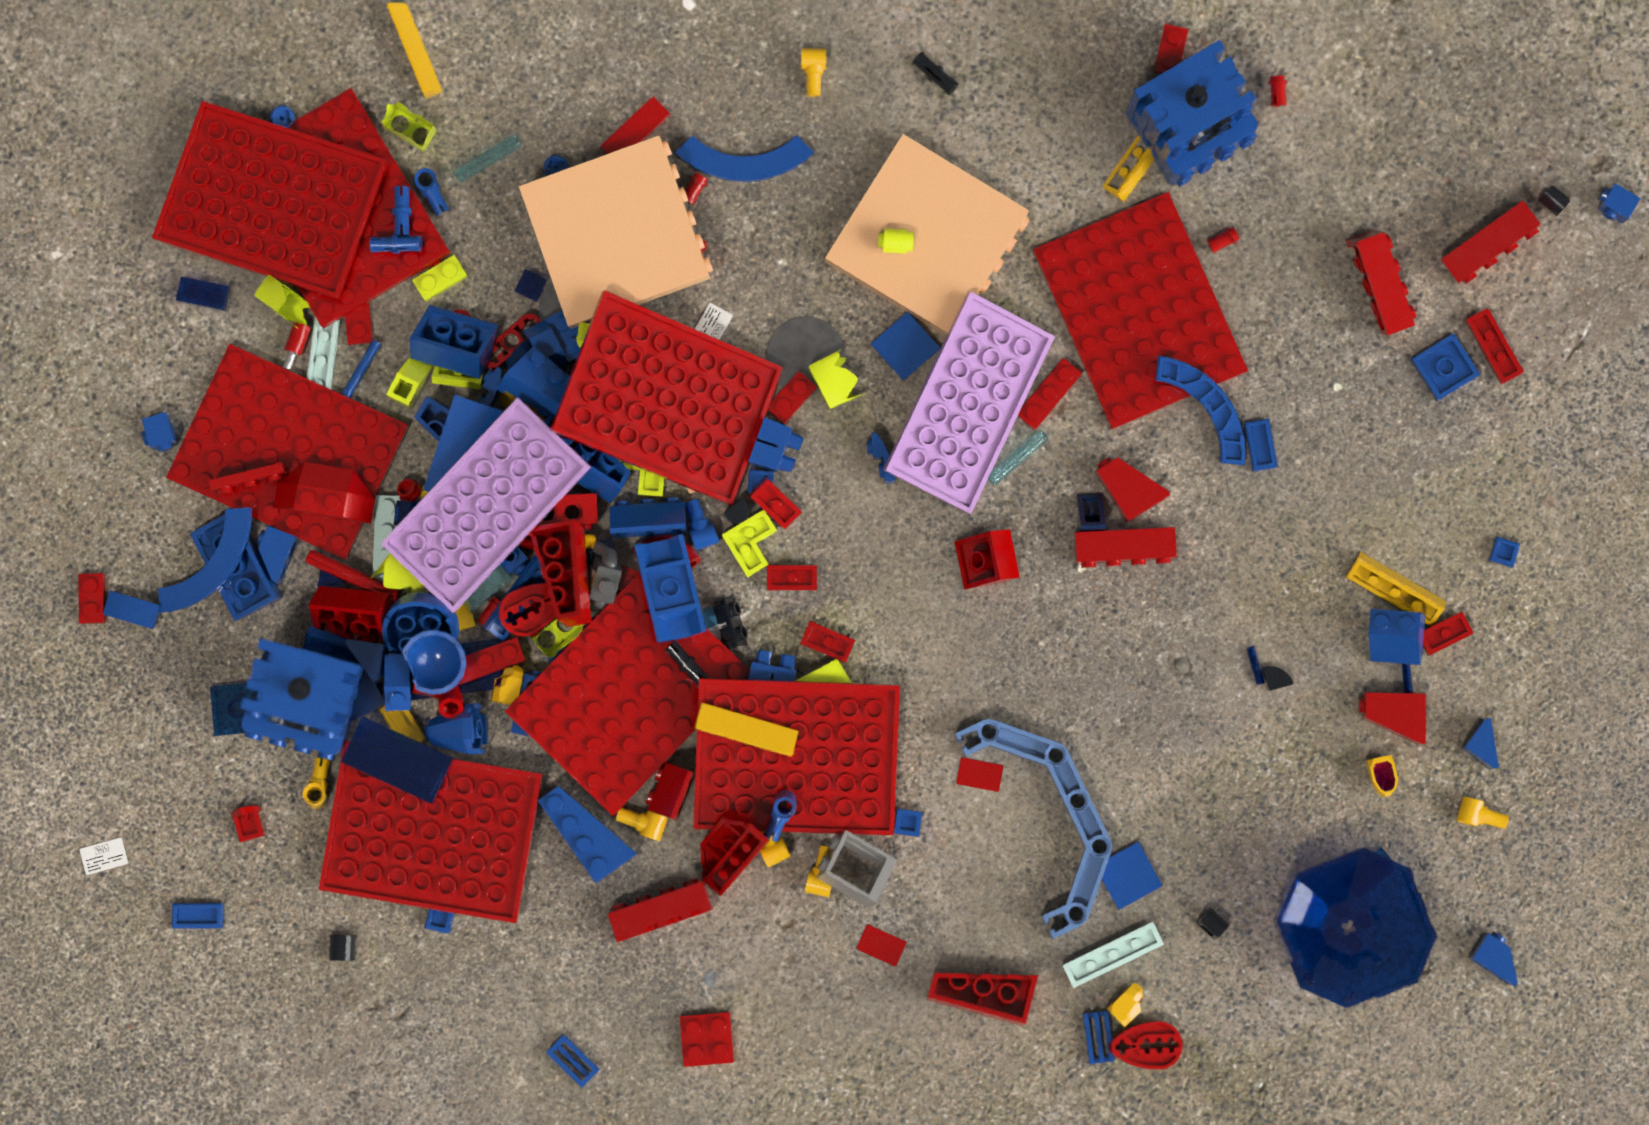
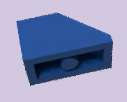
(276, 551)
(397, 682)
(1495, 957)

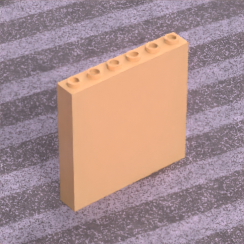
(616, 229)
(957, 231)

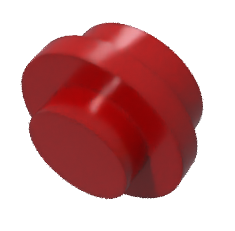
(409, 490)

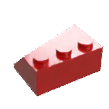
(350, 613)

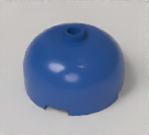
(416, 614)

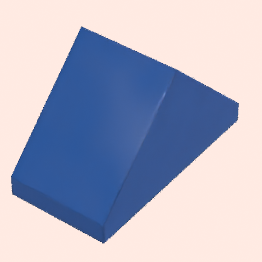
(1482, 744)

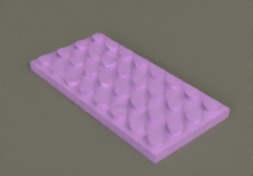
(969, 403)
(485, 505)

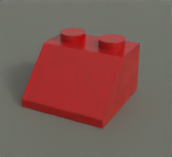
(987, 559)
(670, 791)

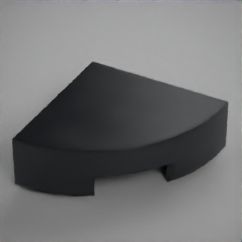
(1276, 678)

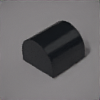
(1554, 200)
(737, 512)
(1212, 923)
(342, 947)

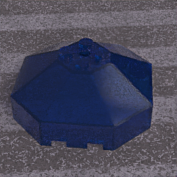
(1389, 922)

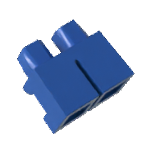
(773, 457)
(763, 670)

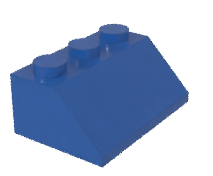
(453, 341)
(648, 518)

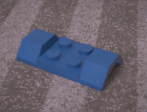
(554, 339)
(670, 589)

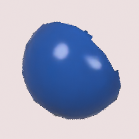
(435, 661)

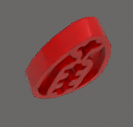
(521, 597)
(1150, 1031)

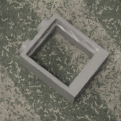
(884, 861)

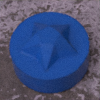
(282, 116)
(555, 164)

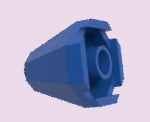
(462, 733)

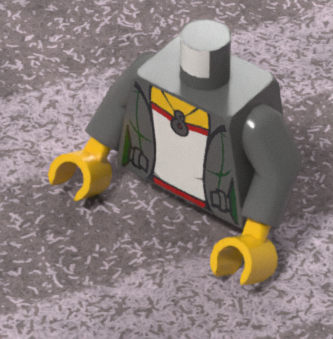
(603, 574)

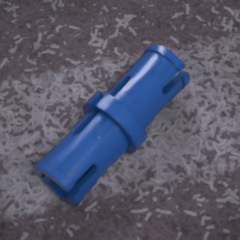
(401, 210)
(395, 244)

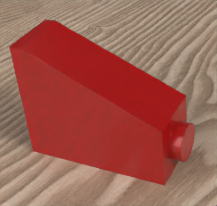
(1128, 488)
(1397, 713)

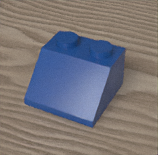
(1396, 636)

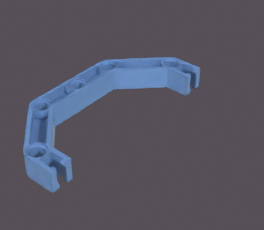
(1067, 783)

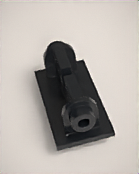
(729, 612)

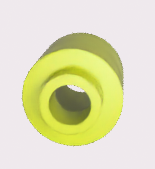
(896, 240)

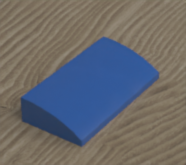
(463, 427)
(250, 584)

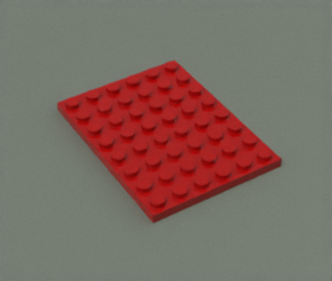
(270, 200)
(371, 274)
(1136, 294)
(666, 398)
(271, 416)
(617, 700)
(839, 765)
(443, 856)

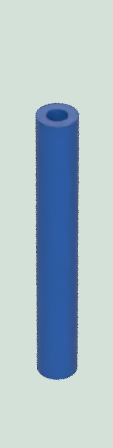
(361, 368)

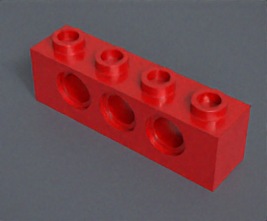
(586, 507)

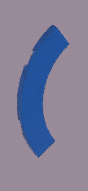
(744, 167)
(1214, 402)
(217, 570)

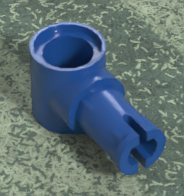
(431, 192)
(702, 531)
(779, 814)

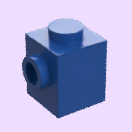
(1617, 203)
(159, 432)
(515, 562)

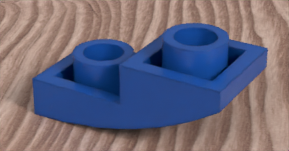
(491, 381)
(879, 452)
(131, 609)

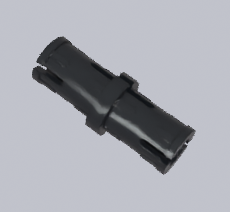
(935, 73)
(685, 662)

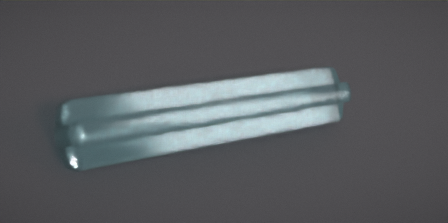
(487, 158)
(1017, 457)

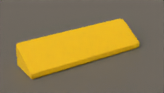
(414, 49)
(1131, 178)
(1395, 588)
(746, 729)

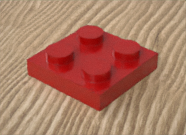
(706, 1039)

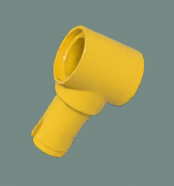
(813, 63)
(317, 783)
(1475, 812)
(648, 824)
(775, 851)
(814, 885)

